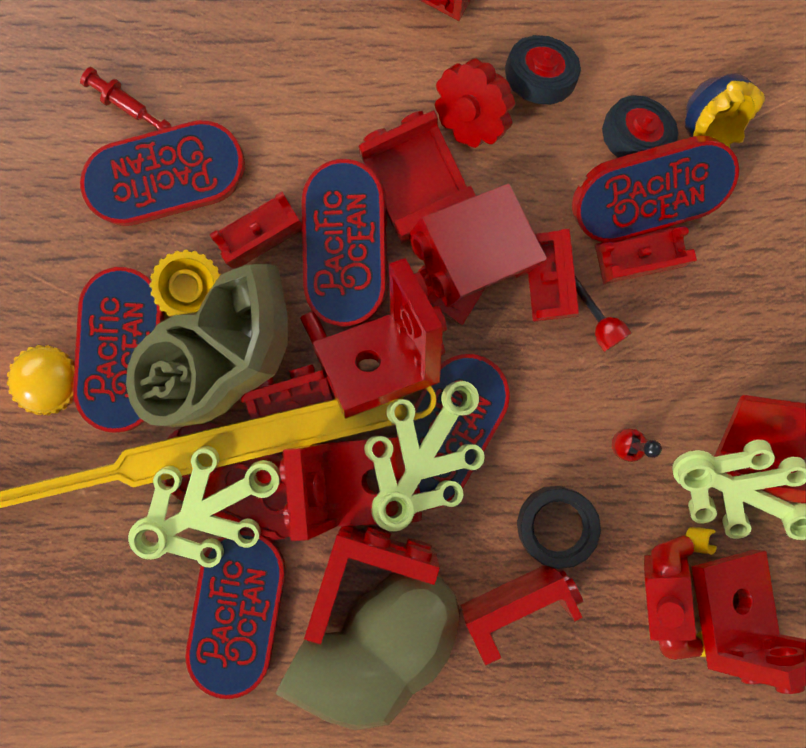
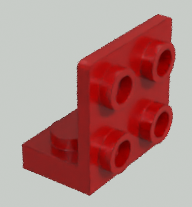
(778, 423)

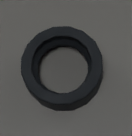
(585, 545)

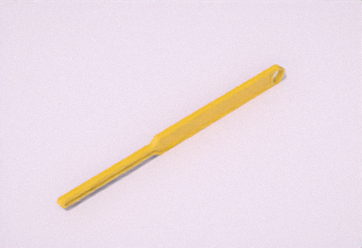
(232, 442)

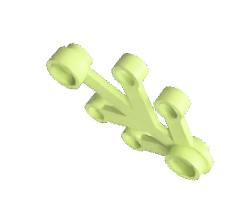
(420, 460)
(701, 470)
(198, 512)

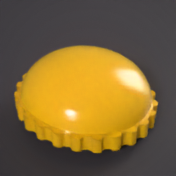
(182, 282)
(42, 380)

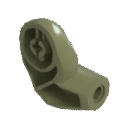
(210, 358)
(384, 654)

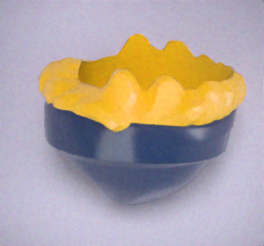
(723, 108)

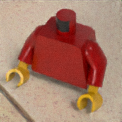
(670, 594)

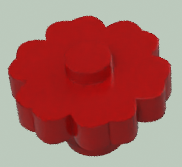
(474, 103)

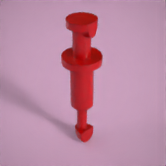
(112, 93)

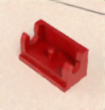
(257, 232)
(644, 254)
(553, 281)

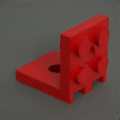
(403, 343)
(330, 486)
(375, 549)
(746, 639)

